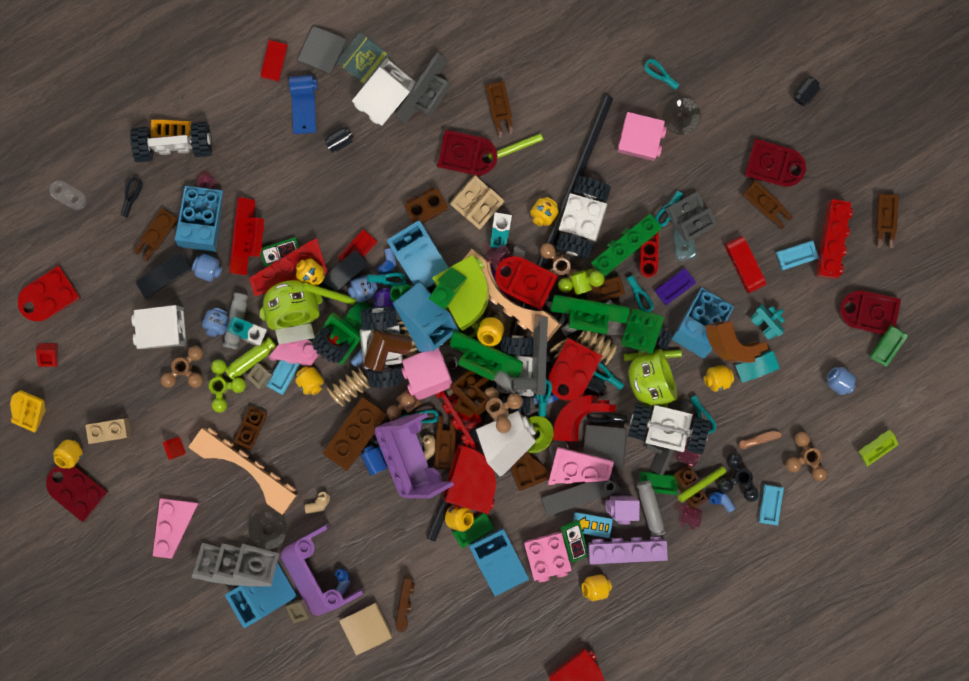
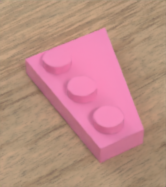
(575, 466)
(171, 525)

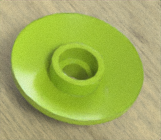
(545, 429)

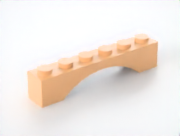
(524, 316)
(276, 493)

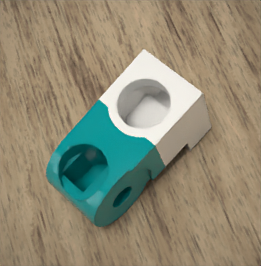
(500, 229)
(246, 331)

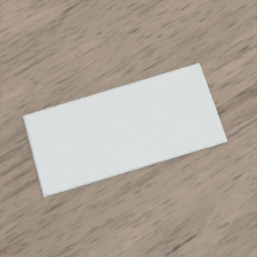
(294, 333)

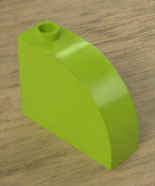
(474, 294)

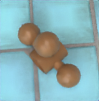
(548, 251)
(194, 379)
(514, 401)
(406, 402)
(794, 464)

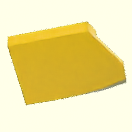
(27, 410)

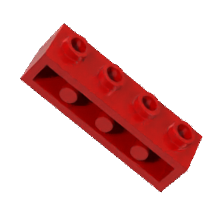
(833, 239)

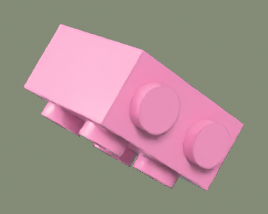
(641, 136)
(426, 374)
(547, 557)

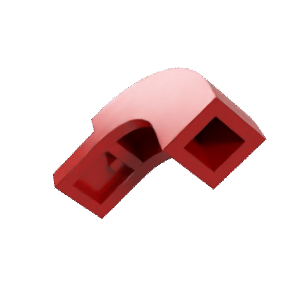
(569, 419)

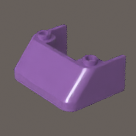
(407, 460)
(294, 560)

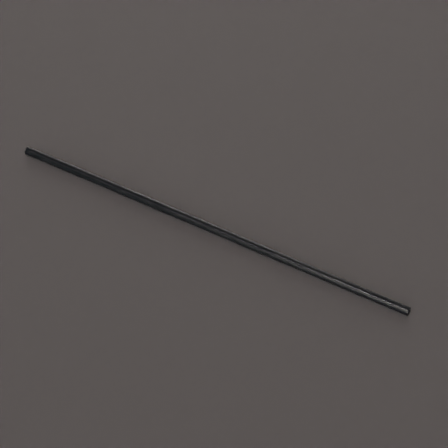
(542, 262)

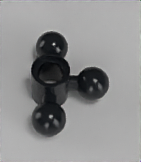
(725, 485)

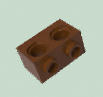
(429, 212)

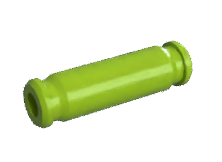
(250, 358)

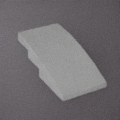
(236, 565)

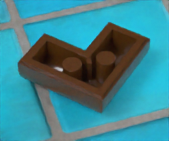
(382, 343)
(468, 391)

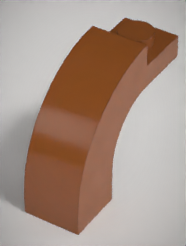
(725, 344)

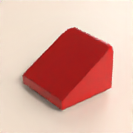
(47, 354)
(174, 448)

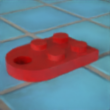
(527, 281)
(48, 294)
(573, 368)

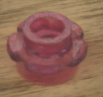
(205, 178)

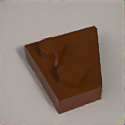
(529, 472)

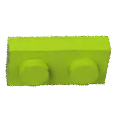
(878, 448)

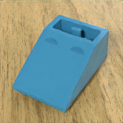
(199, 219)
(418, 254)
(703, 311)
(423, 319)
(498, 561)
(256, 602)

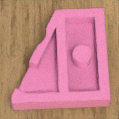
(295, 352)

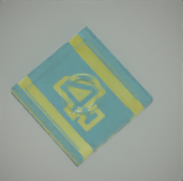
(362, 58)

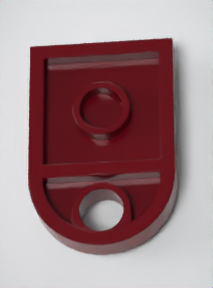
(465, 152)
(773, 164)
(871, 311)
(76, 492)

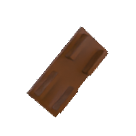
(354, 434)

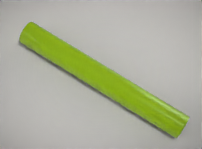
(517, 146)
(328, 293)
(669, 354)
(701, 484)

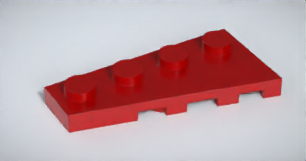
(285, 268)

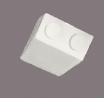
(383, 92)
(159, 327)
(505, 449)

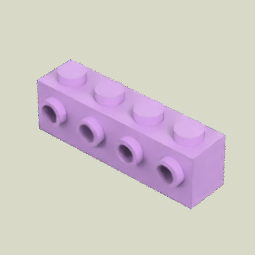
(623, 508)
(627, 551)

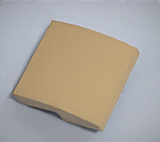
(476, 202)
(366, 628)

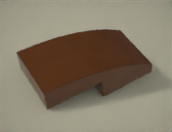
(250, 428)
(685, 479)

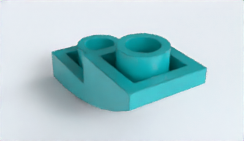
(763, 365)

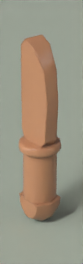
(766, 437)

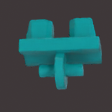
(774, 327)

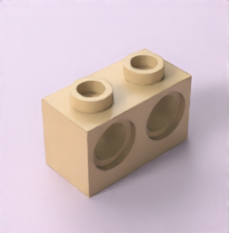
(108, 430)

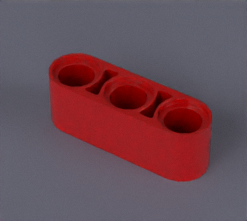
(649, 259)
(745, 264)

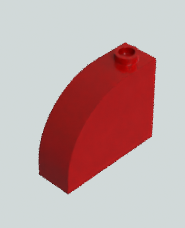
(472, 481)
(578, 668)

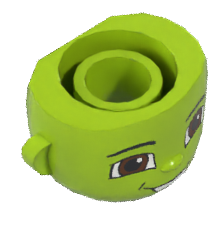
(289, 305)
(652, 379)

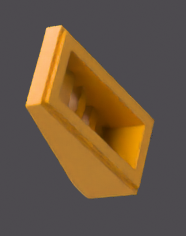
(171, 123)

